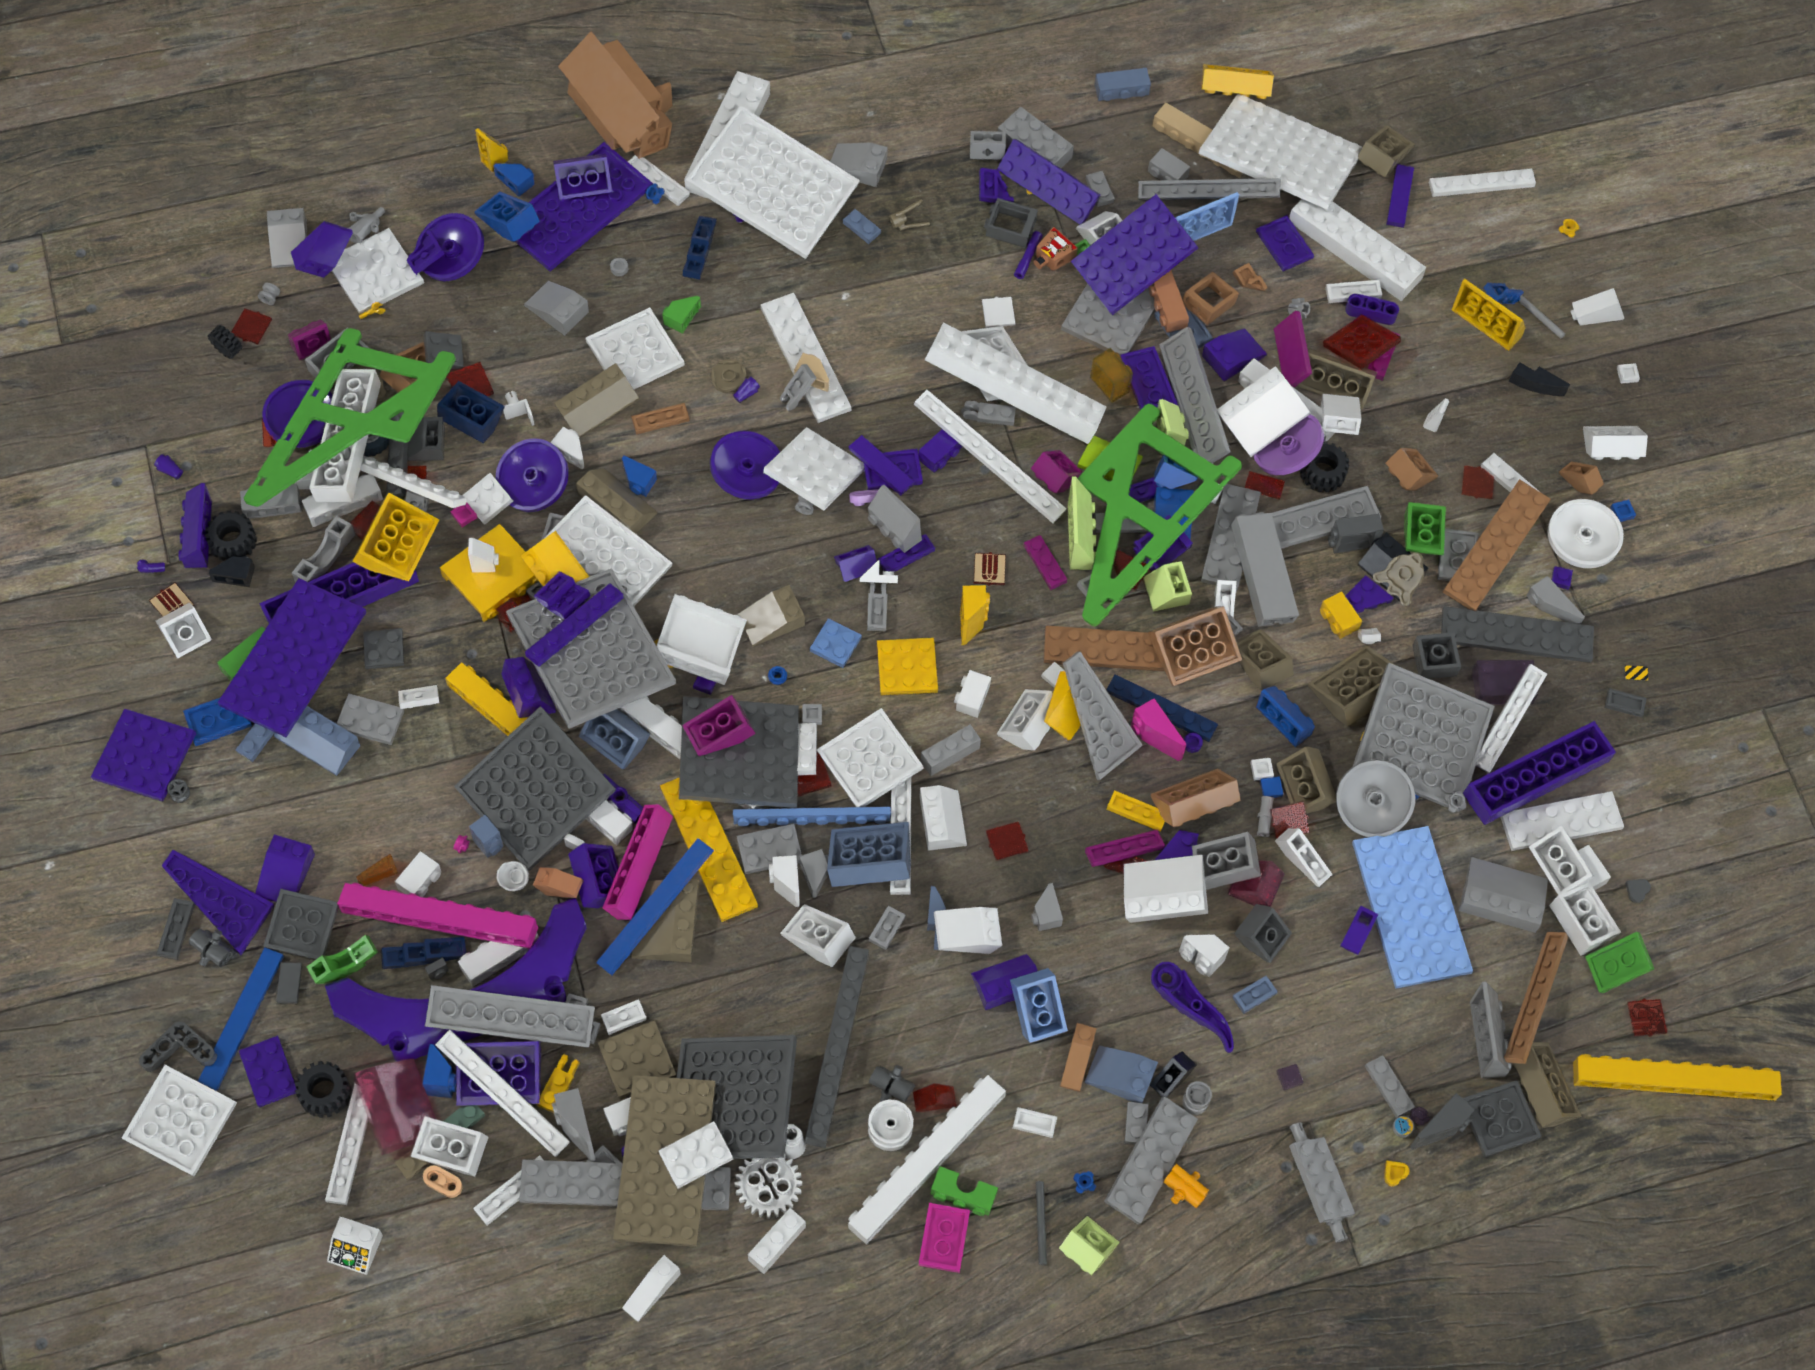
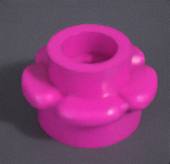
(461, 843)

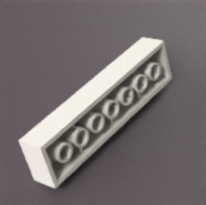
(745, 92)
(1359, 246)
(338, 476)

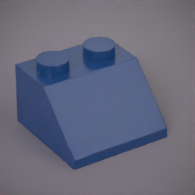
(1171, 474)
(438, 1075)

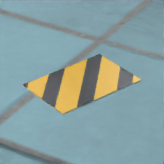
(1636, 672)

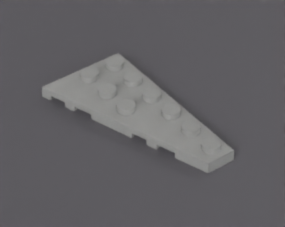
(1103, 725)

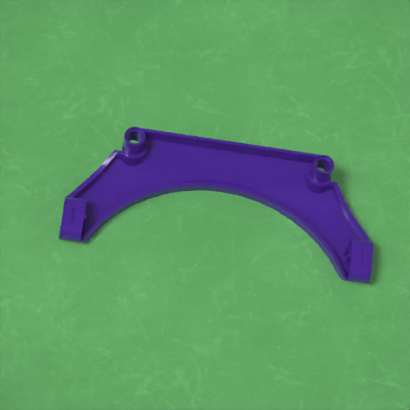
(403, 1021)

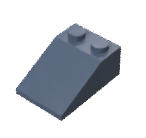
(1121, 1073)

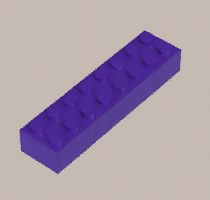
(350, 583)
(1539, 772)

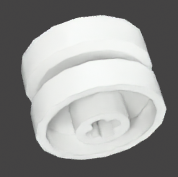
(892, 1113)

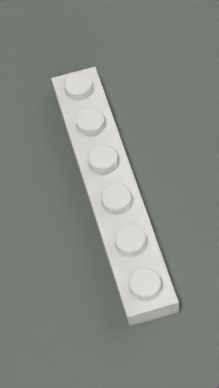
(1482, 182)
(1510, 717)
(348, 1151)

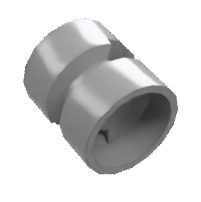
(1197, 1098)

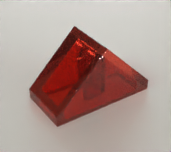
(934, 1098)

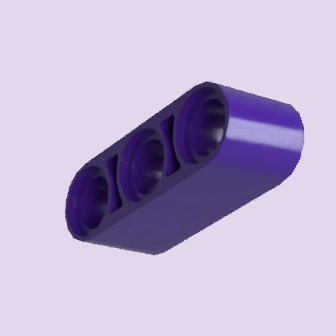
(1365, 304)

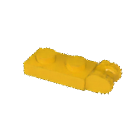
(557, 1083)

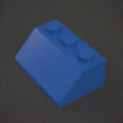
(1285, 715)

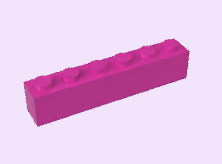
(637, 862)

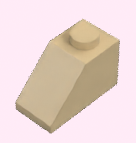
(822, 380)

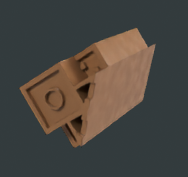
(617, 97)

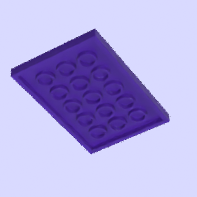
(1134, 254)

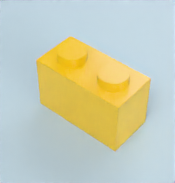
(1340, 615)

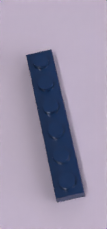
(1178, 715)

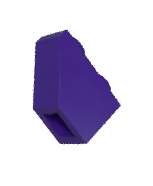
(1359, 930)

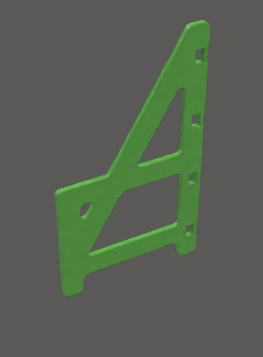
(412, 401)
(1122, 458)

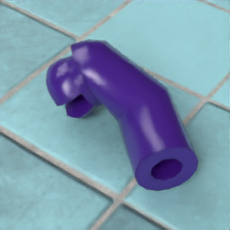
(145, 567)

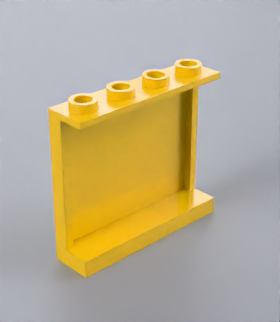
(491, 589)

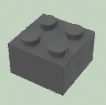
(1436, 655)

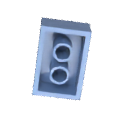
(1038, 1005)

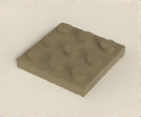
(635, 1053)

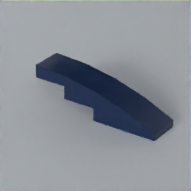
(699, 247)
(423, 952)

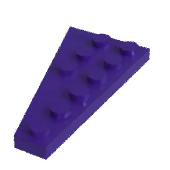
(226, 904)

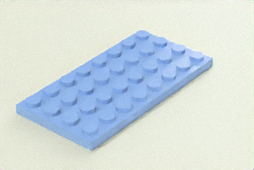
(1413, 907)

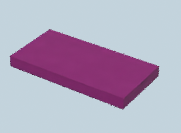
(1292, 349)

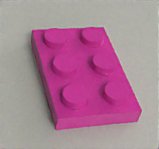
(944, 1237)

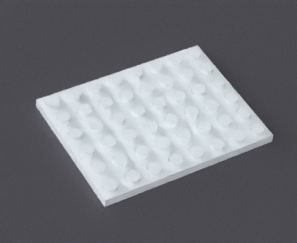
(1278, 145)
(772, 182)

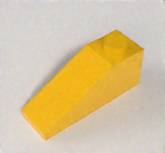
(490, 150)

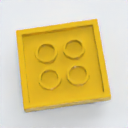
(907, 666)

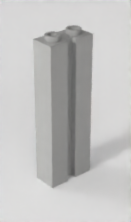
(1264, 569)

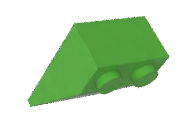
(1424, 528)

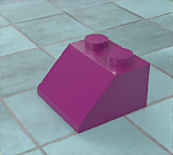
(309, 338)
(1055, 470)

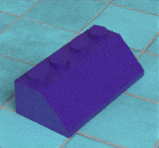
(194, 522)

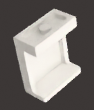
(1341, 414)

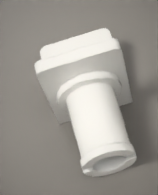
(516, 407)

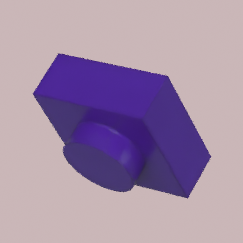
(1562, 577)

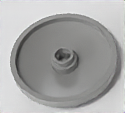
(1375, 798)

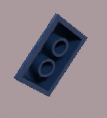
(470, 411)

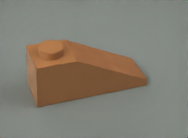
(1078, 1057)

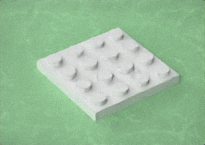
(375, 271)
(637, 347)
(814, 468)
(870, 759)
(179, 1120)

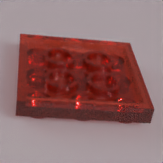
(1361, 341)

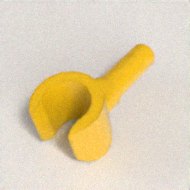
(374, 309)

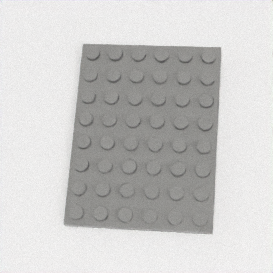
(604, 664)

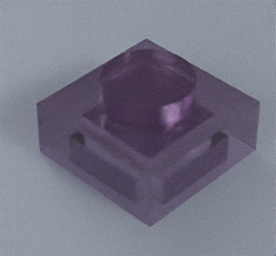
(1290, 1077)

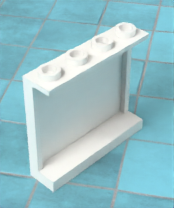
(700, 639)

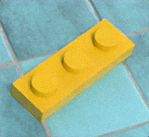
(1136, 810)

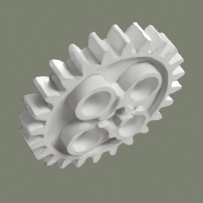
(752, 1193)

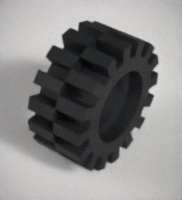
(224, 341)

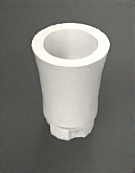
(795, 1147)

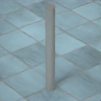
(1539, 315)

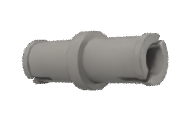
(1265, 816)

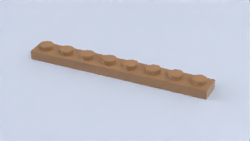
(1536, 998)

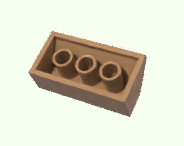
(1196, 797)

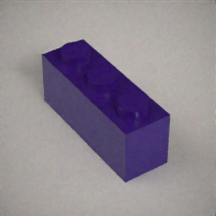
(939, 451)

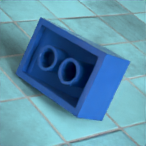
(508, 216)
(1168, 501)

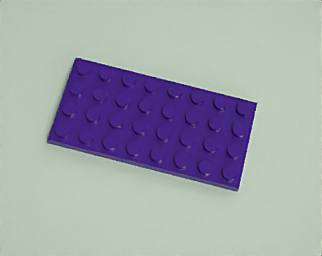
(573, 221)
(292, 657)

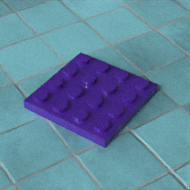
(143, 754)

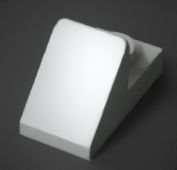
(872, 575)
(1225, 595)

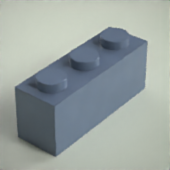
(1122, 84)

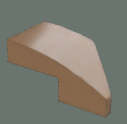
(1247, 278)

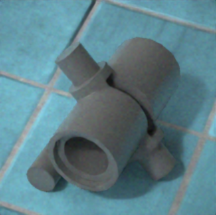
(212, 947)
(891, 1083)

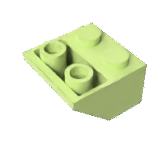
(1168, 587)

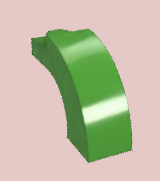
(340, 965)

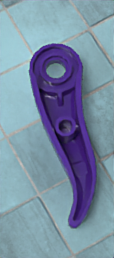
(1189, 1001)

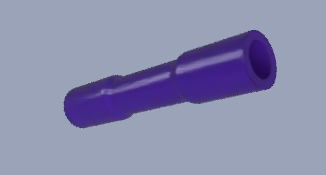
(1031, 247)

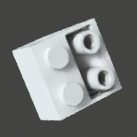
(1098, 226)
(1204, 951)

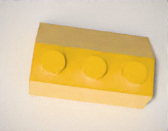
(552, 556)
(973, 611)

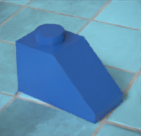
(515, 177)
(639, 477)

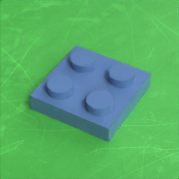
(835, 643)

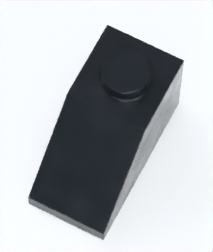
(234, 571)
(1173, 1074)

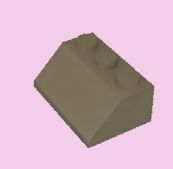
(1307, 779)

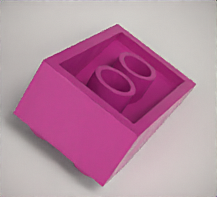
(1157, 730)

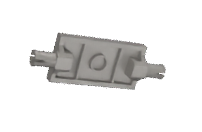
(1321, 1181)

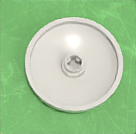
(1585, 533)

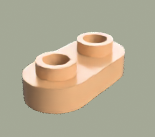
(443, 1182)

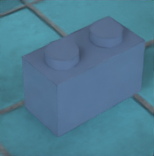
(486, 836)

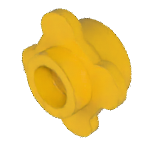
(1569, 223)

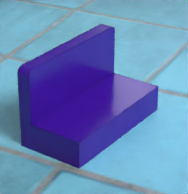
(855, 562)

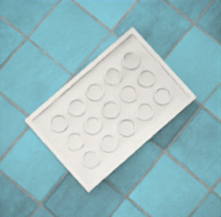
(605, 543)

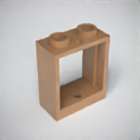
(1207, 313)

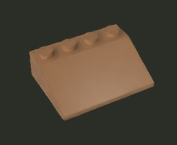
(1195, 645)

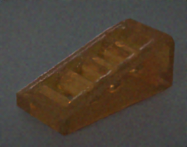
(380, 870)

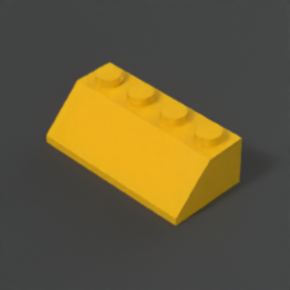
(1237, 80)

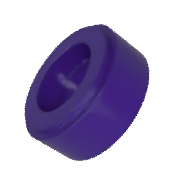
(1193, 742)

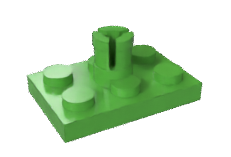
(1619, 962)

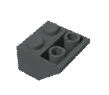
(427, 440)

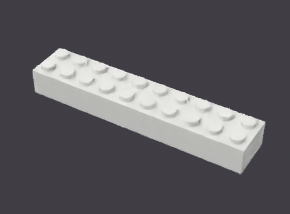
(1015, 383)

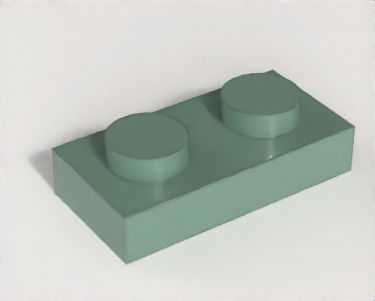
(466, 1116)

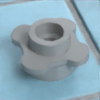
(1458, 796)

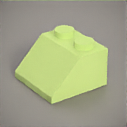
(1172, 421)
(1089, 1245)

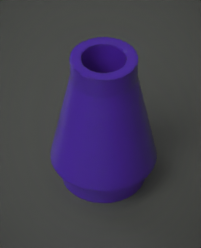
(746, 389)
(168, 466)

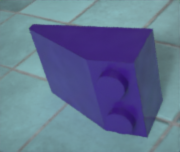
(321, 249)
(1232, 353)
(284, 867)

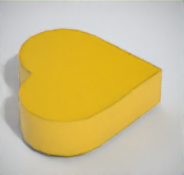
(1395, 1172)

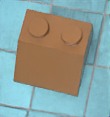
(1411, 469)

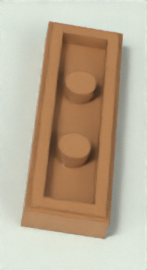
(660, 418)

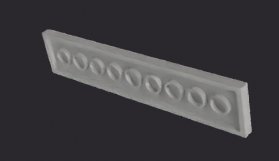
(599, 1184)

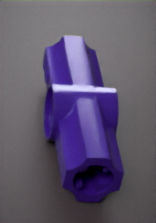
(628, 804)

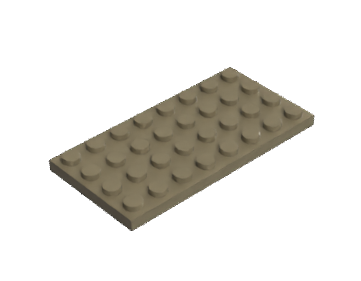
(648, 1200)

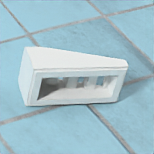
(1435, 416)

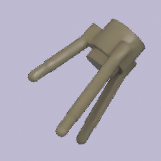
(898, 219)

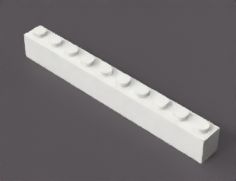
(662, 728)
(926, 1159)

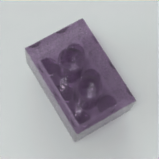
(1497, 679)

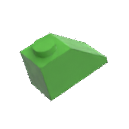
(681, 313)

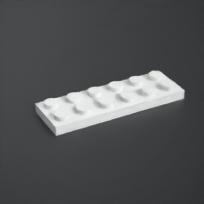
(1578, 816)

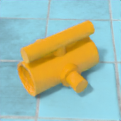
(1186, 1186)

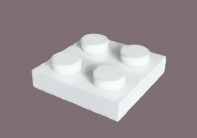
(487, 498)

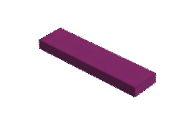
(1124, 848)

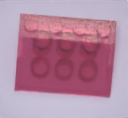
(394, 1103)

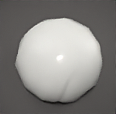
(512, 876)

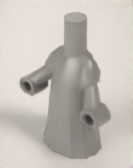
(365, 224)

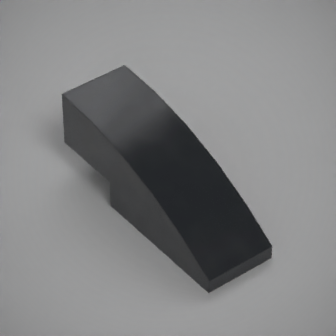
(1538, 381)

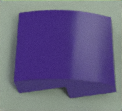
(562, 595)

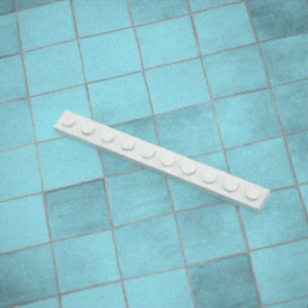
(990, 456)

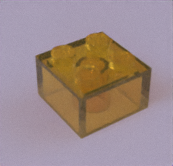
(1111, 375)

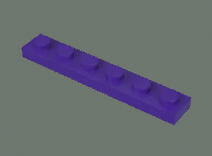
(574, 625)

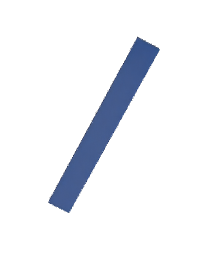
(655, 906)
(241, 1018)

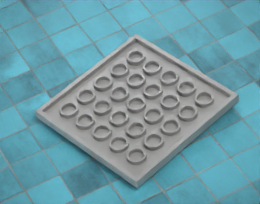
(1425, 732)

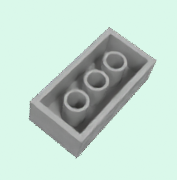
(1037, 136)

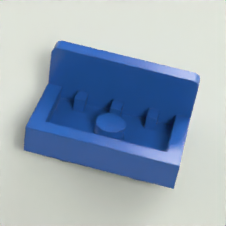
(1502, 294)

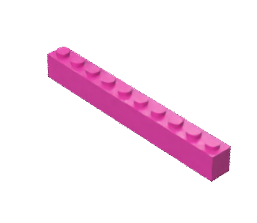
(438, 915)

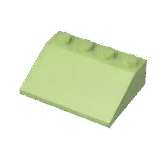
(1081, 527)

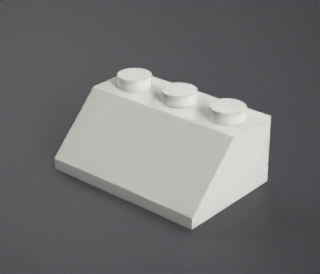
(1615, 442)
(1026, 722)
(942, 817)
(1561, 861)
(1584, 918)

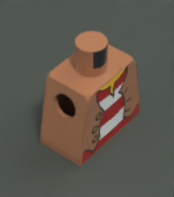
(1054, 251)

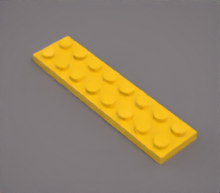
(721, 870)

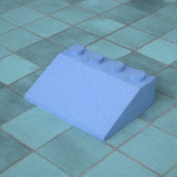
(1209, 217)

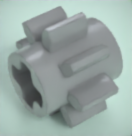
(1299, 305)

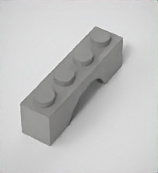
(335, 540)

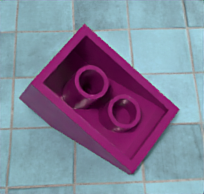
(719, 727)

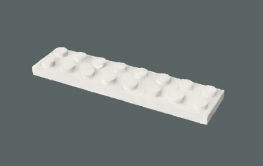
(797, 337)

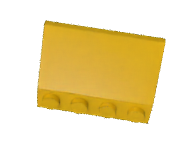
(1488, 315)
(396, 539)

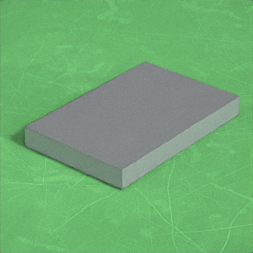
(1456, 549)

